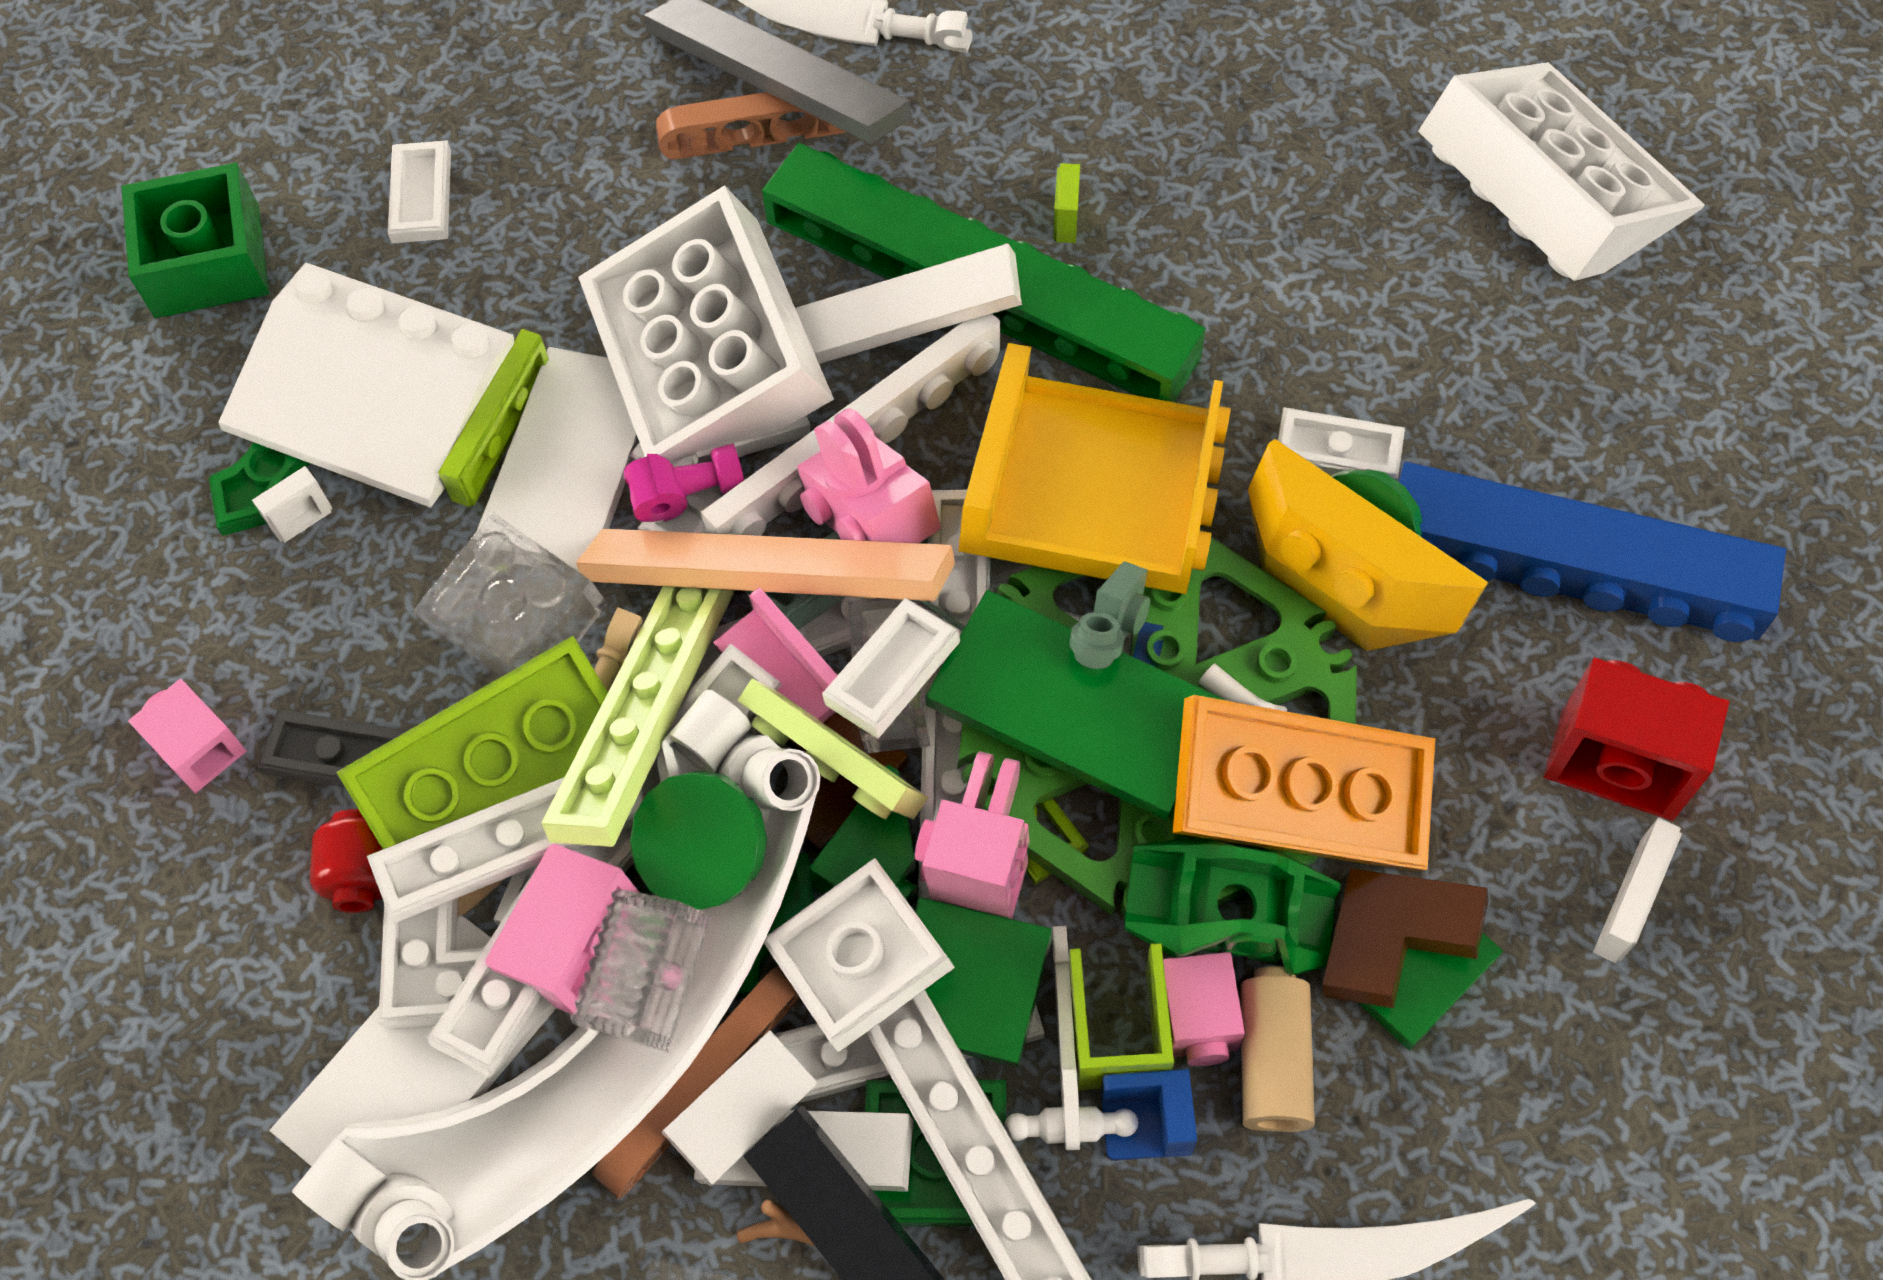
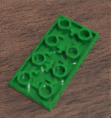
(1100, 725)

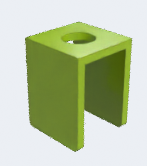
(1092, 1069)

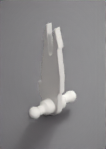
(1070, 1122)

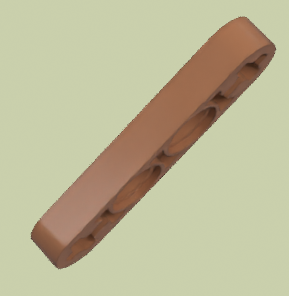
(759, 109)
(733, 1038)

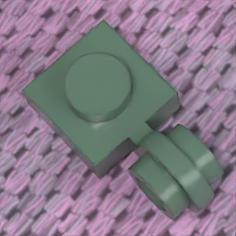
(1117, 612)

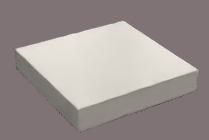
(857, 954)

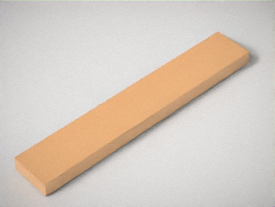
(768, 562)

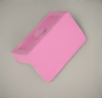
(783, 652)
(557, 924)

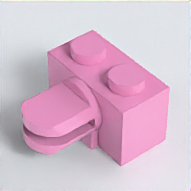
(865, 486)
(974, 853)

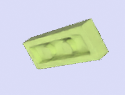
(878, 786)

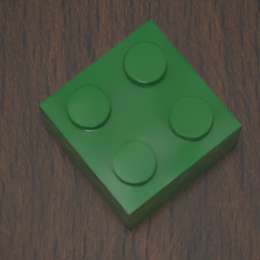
(194, 240)

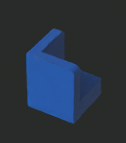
(1163, 1110)

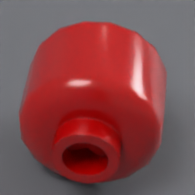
(341, 862)

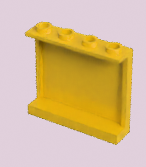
(1093, 479)

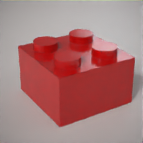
(1637, 738)

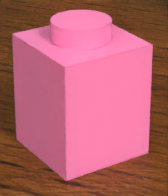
(187, 735)
(1203, 1008)

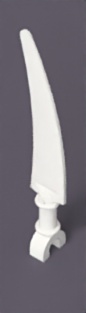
(865, 20)
(1328, 1252)

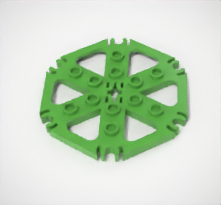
(1271, 667)

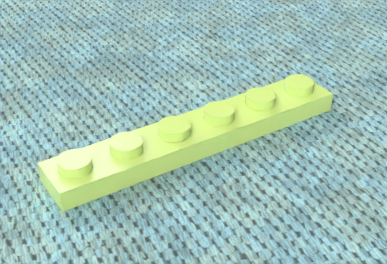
(635, 717)

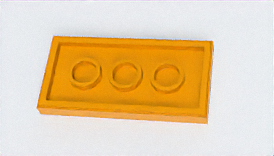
(1304, 784)

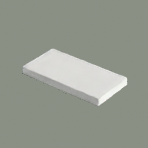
(566, 456)
(391, 1076)

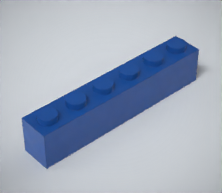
(1600, 554)

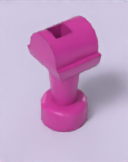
(661, 489)

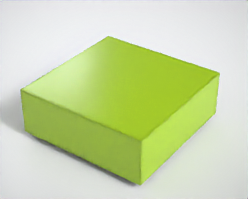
(1066, 203)

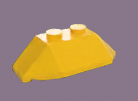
(1353, 558)

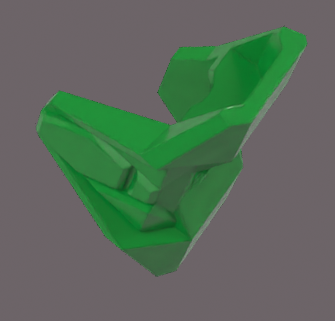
(1177, 891)

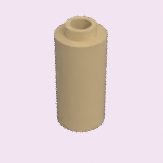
(1276, 1052)

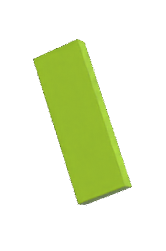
(493, 421)

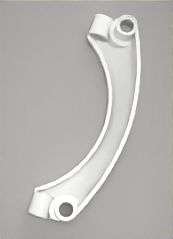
(525, 1142)

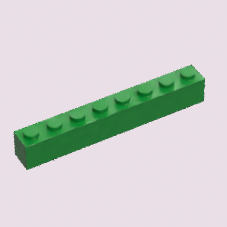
(1062, 306)

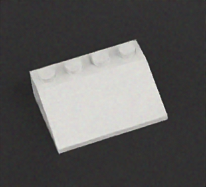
(1556, 167)
(704, 332)
(363, 382)

